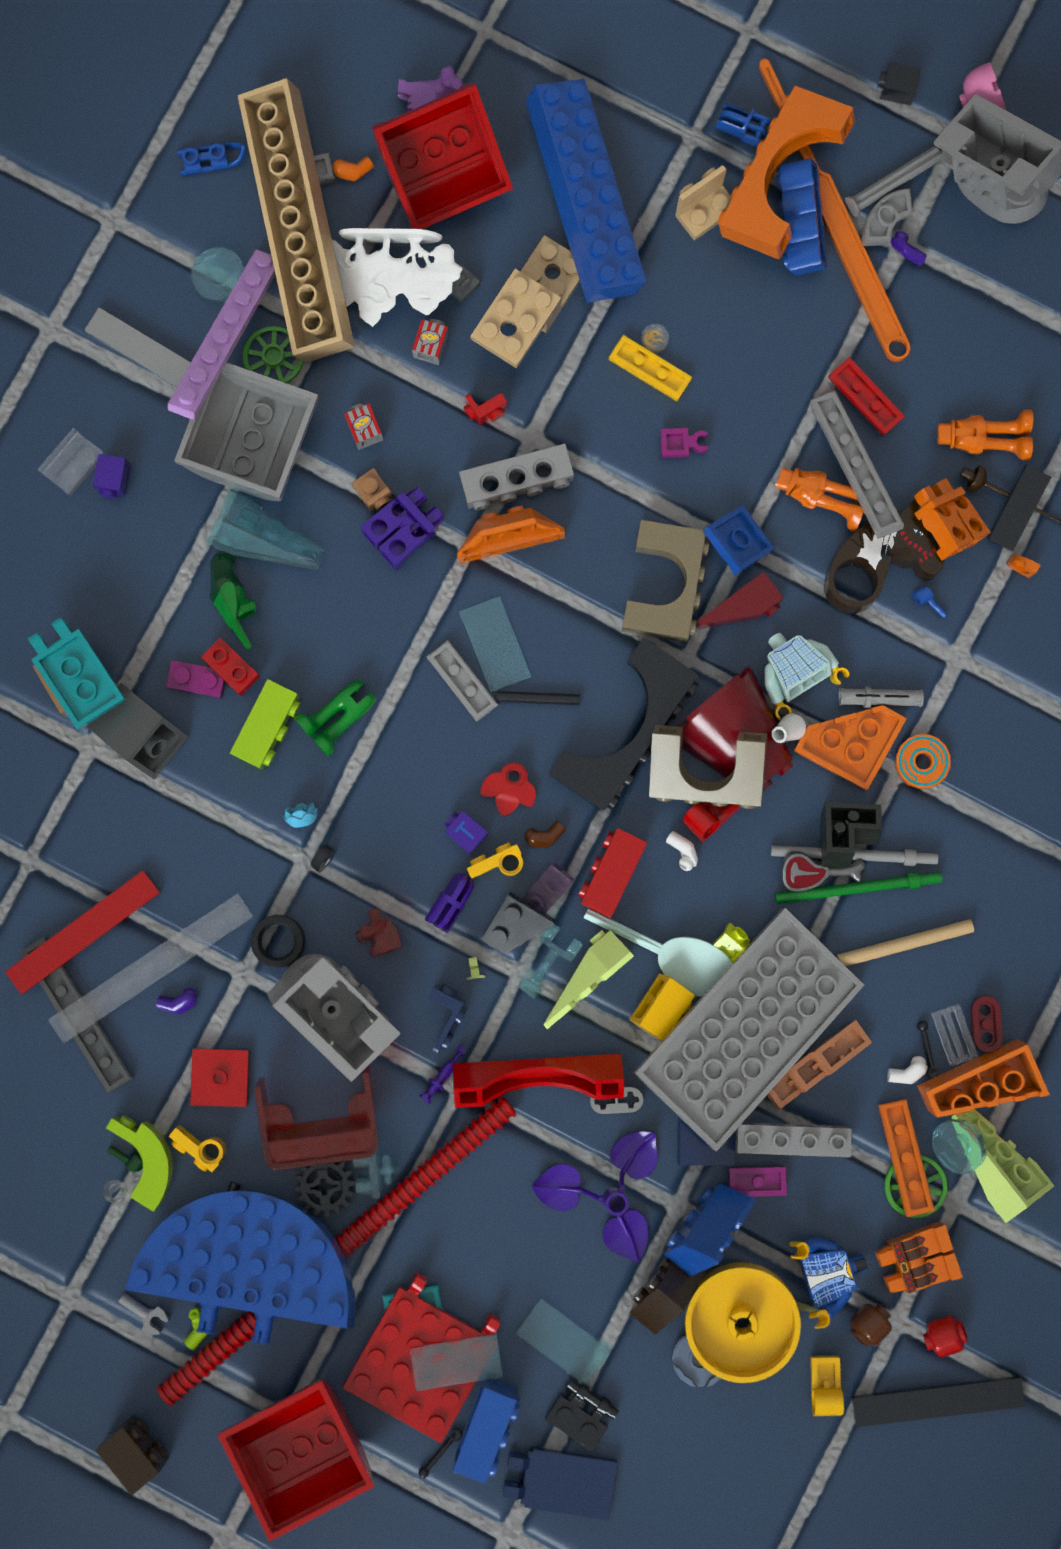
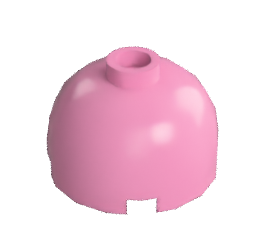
(983, 83)

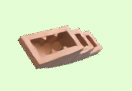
(819, 1063)

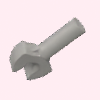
(145, 1313)

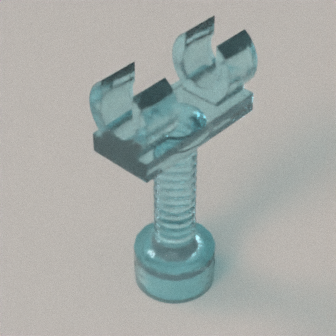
(531, 985)

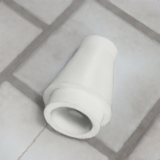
(789, 728)

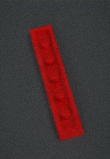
(82, 932)

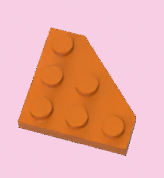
(852, 743)

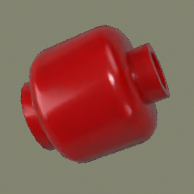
(945, 1336)

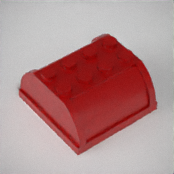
(442, 157)
(297, 1458)

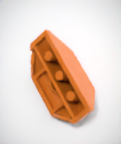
(508, 533)

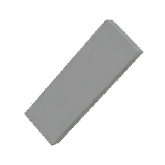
(462, 681)

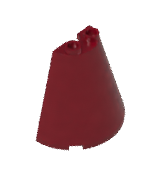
(714, 726)

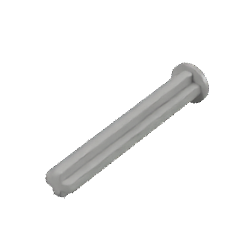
(892, 181)

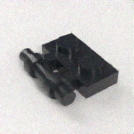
(578, 1422)

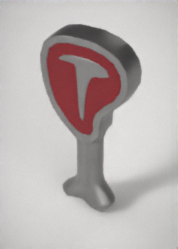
(803, 873)

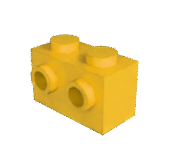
(662, 1007)

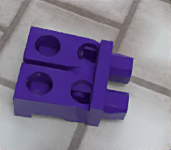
(402, 527)

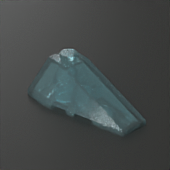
(252, 533)

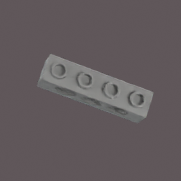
(554, 458)
(793, 1139)

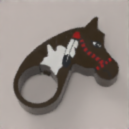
(903, 548)

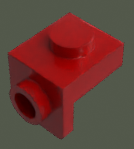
(490, 410)

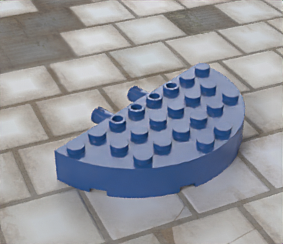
(249, 1257)

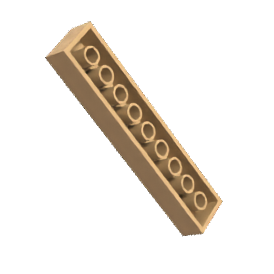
(296, 221)

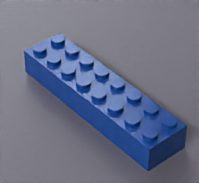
(585, 190)

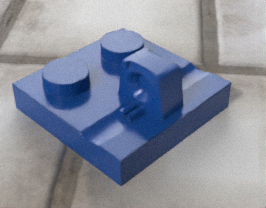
(738, 539)

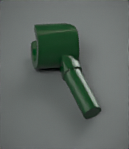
(133, 1164)

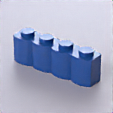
(803, 211)

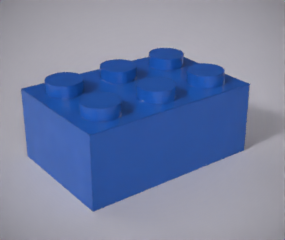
(486, 1430)

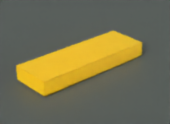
(650, 368)

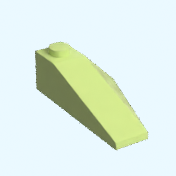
(597, 965)
(1006, 1176)

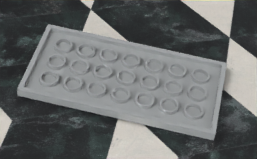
(749, 1029)

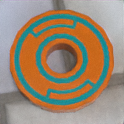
(936, 752)

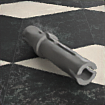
(884, 697)

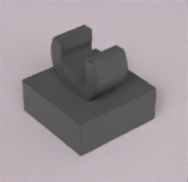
(464, 285)

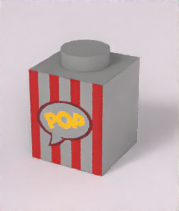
(430, 341)
(363, 425)

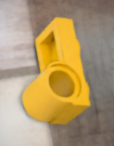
(482, 864)
(185, 1141)
(826, 1386)

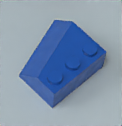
(708, 1229)

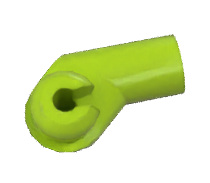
(194, 1337)

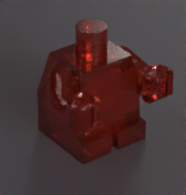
(380, 933)

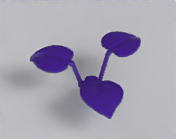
(628, 1231)

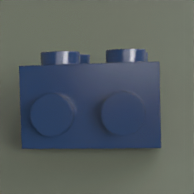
(447, 997)

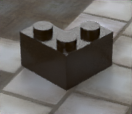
(664, 1296)

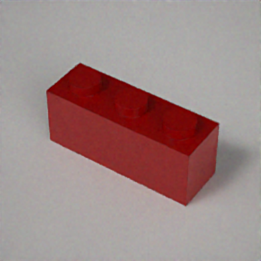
(612, 872)

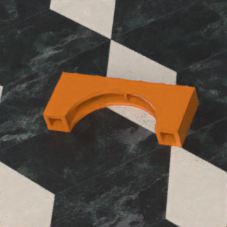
(802, 121)

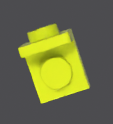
(732, 941)

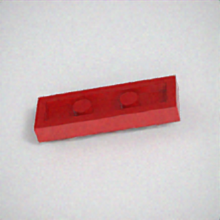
(866, 396)

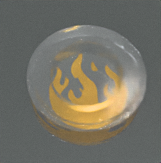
(655, 338)

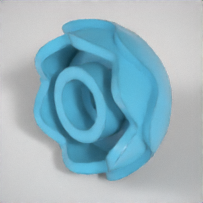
(301, 815)

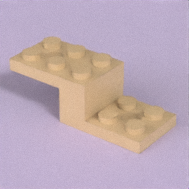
(528, 303)

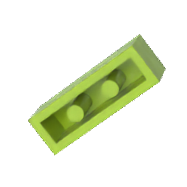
(266, 725)

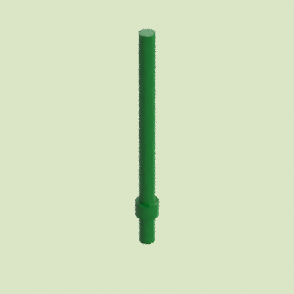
(911, 880)

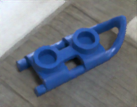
(215, 152)

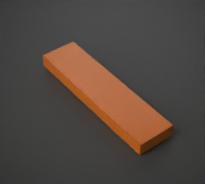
(906, 1158)

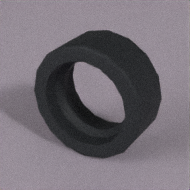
(259, 930)

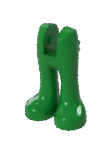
(342, 701)

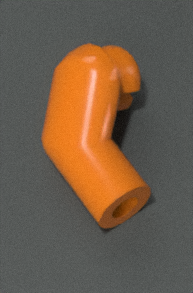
(351, 171)

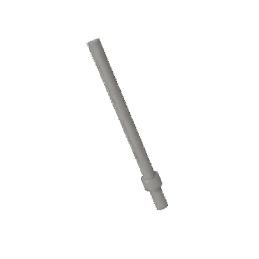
(908, 857)

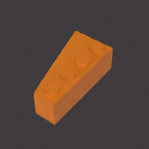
(985, 1081)

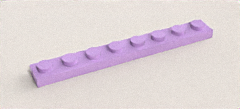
(223, 336)

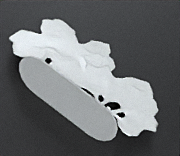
(378, 278)

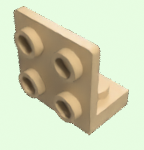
(703, 203)

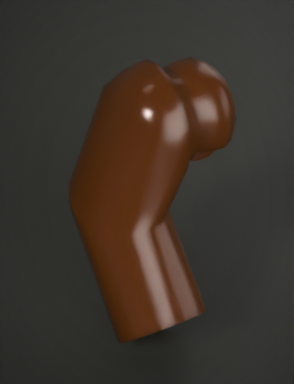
(544, 839)

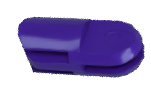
(450, 902)

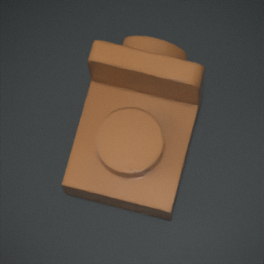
(372, 490)

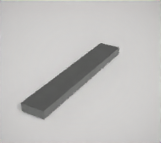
(92, 1041)

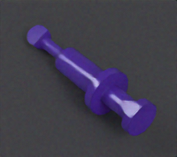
(442, 1076)

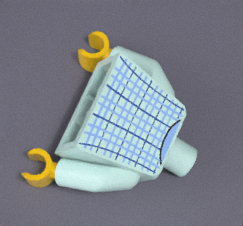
(797, 667)

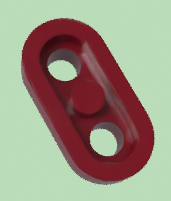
(987, 1023)

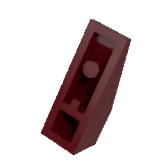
(746, 604)

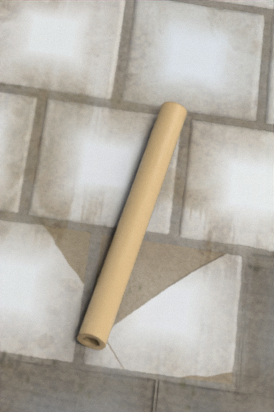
(906, 943)

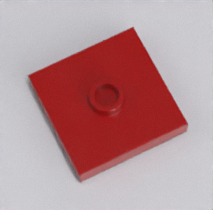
(219, 1077)

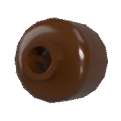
(870, 1325)

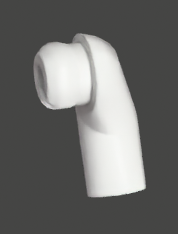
(686, 848)
(911, 1074)

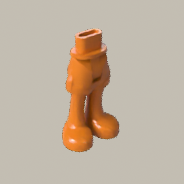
(972, 432)
(810, 490)

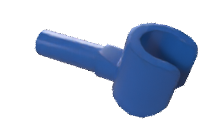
(925, 595)

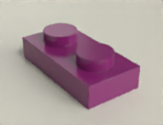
(195, 679)
(759, 1180)

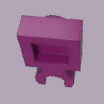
(676, 442)

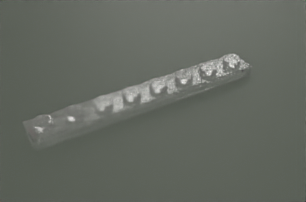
(150, 968)

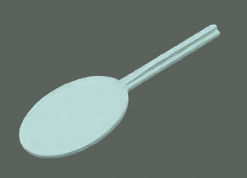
(684, 959)

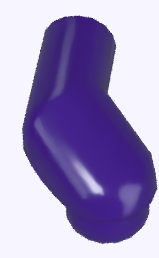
(908, 251)
(179, 1004)

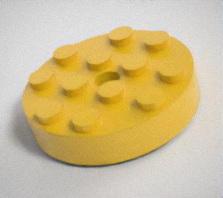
(750, 1351)

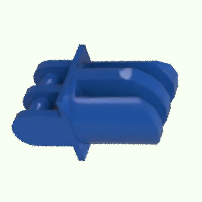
(738, 121)

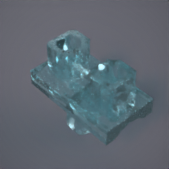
(372, 1184)

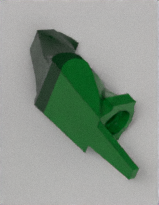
(229, 595)

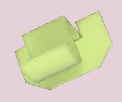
(474, 969)

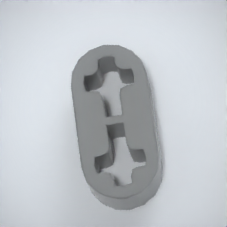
(619, 1107)

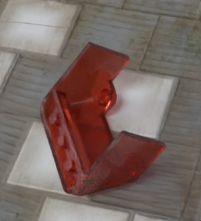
(318, 1141)

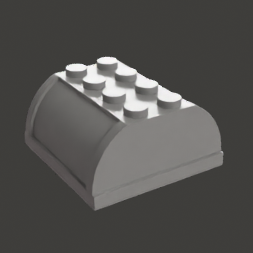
(248, 433)

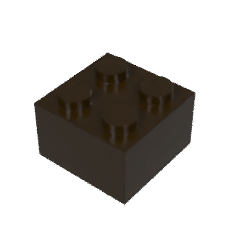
(133, 1454)

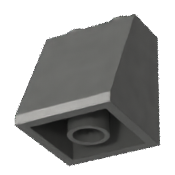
(139, 733)

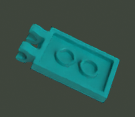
(75, 675)

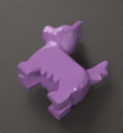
(422, 92)

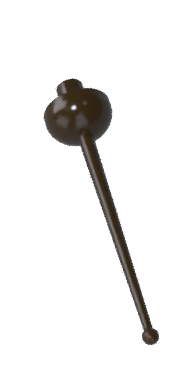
(978, 479)

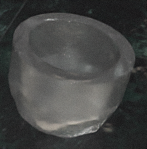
(113, 1186)

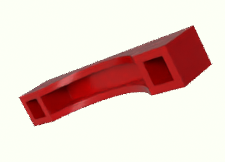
(593, 1075)

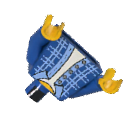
(827, 1275)

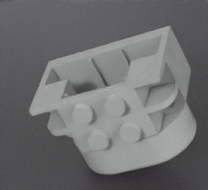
(1000, 160)
(333, 1012)

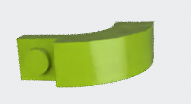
(156, 1160)

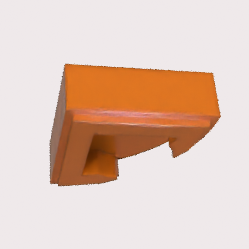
(1023, 565)

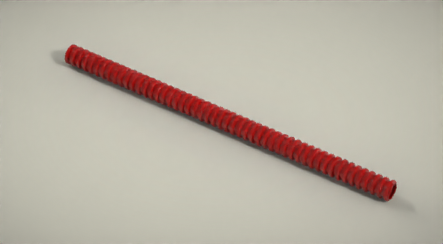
(349, 1240)

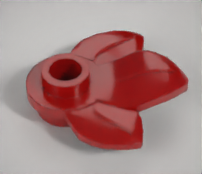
(509, 793)

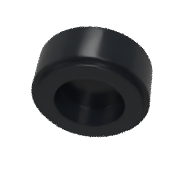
(322, 858)

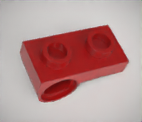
(230, 666)
(706, 818)

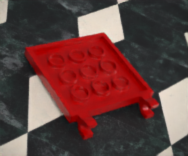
(385, 1369)

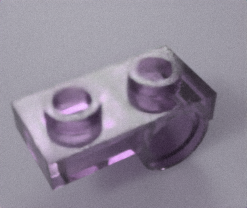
(549, 888)

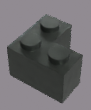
(843, 827)

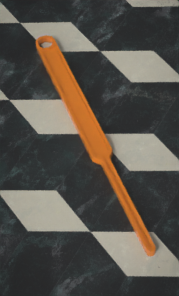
(849, 245)

